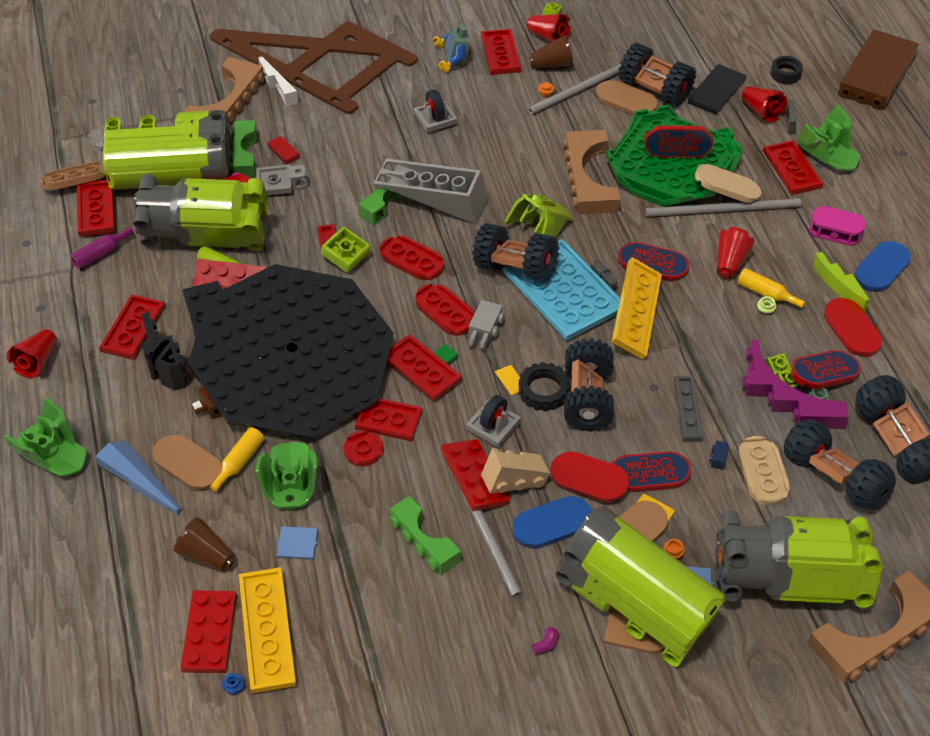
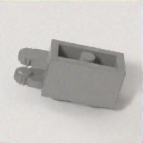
(485, 323)

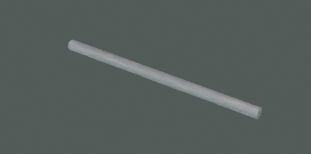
(574, 90)
(723, 207)
(495, 551)

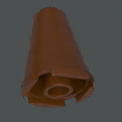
(553, 55)
(204, 546)

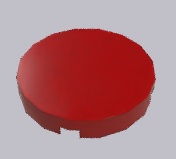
(363, 448)

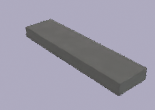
(688, 409)

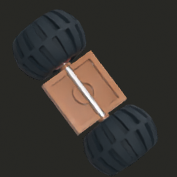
(898, 424)
(866, 482)

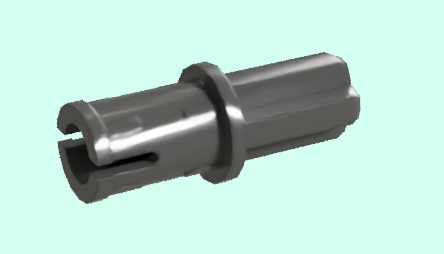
(604, 274)

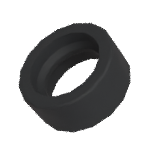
(786, 77)

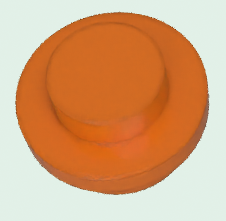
(546, 89)
(674, 548)

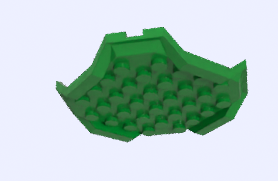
(667, 178)

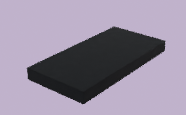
(717, 89)

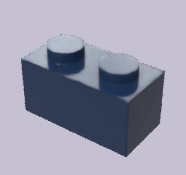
(719, 455)

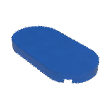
(882, 266)
(550, 522)

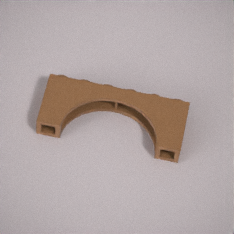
(246, 79)
(588, 195)
(851, 655)

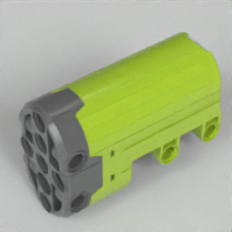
(191, 149)
(627, 571)

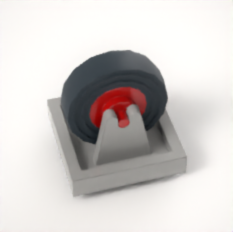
(435, 112)
(493, 421)

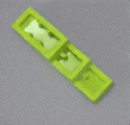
(844, 285)

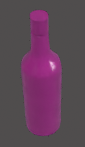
(98, 249)

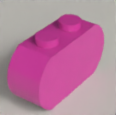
(837, 225)

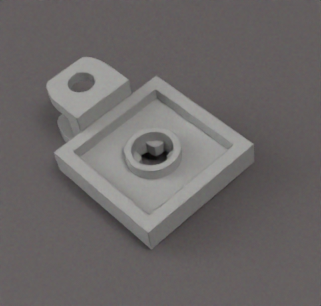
(285, 177)

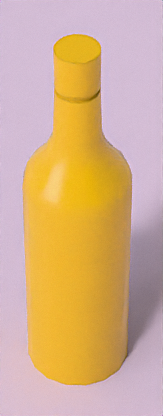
(767, 287)
(239, 456)

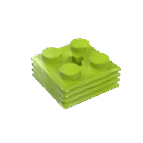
(345, 249)

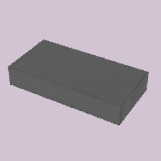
(790, 117)

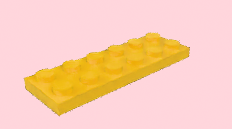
(637, 308)
(266, 630)

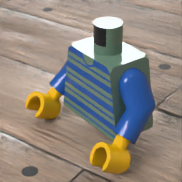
(456, 47)

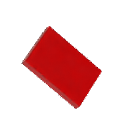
(390, 419)

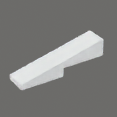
(275, 80)

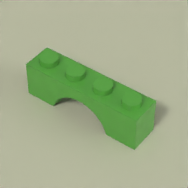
(244, 136)
(373, 206)
(439, 552)

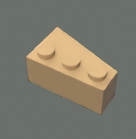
(514, 471)

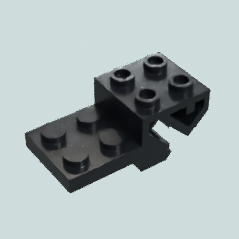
(196, 301)
(163, 357)

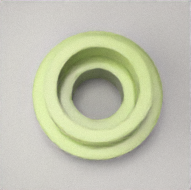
(766, 304)

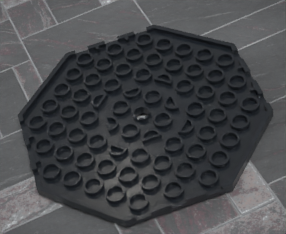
(301, 393)

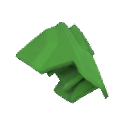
(831, 141)
(50, 443)
(287, 474)

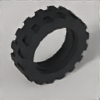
(544, 371)

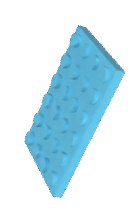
(572, 298)

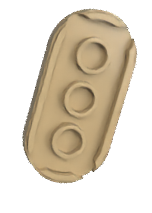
(728, 183)
(763, 471)

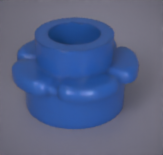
(235, 688)

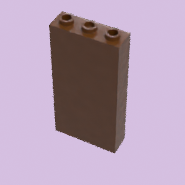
(878, 69)

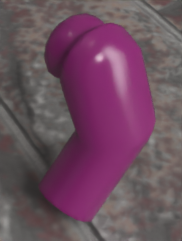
(548, 643)

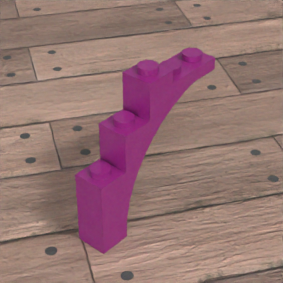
(783, 398)

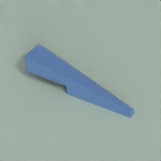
(126, 464)

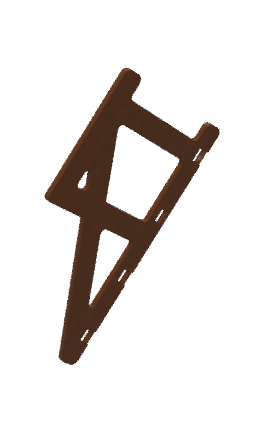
(365, 44)

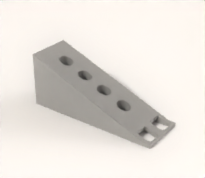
(441, 187)

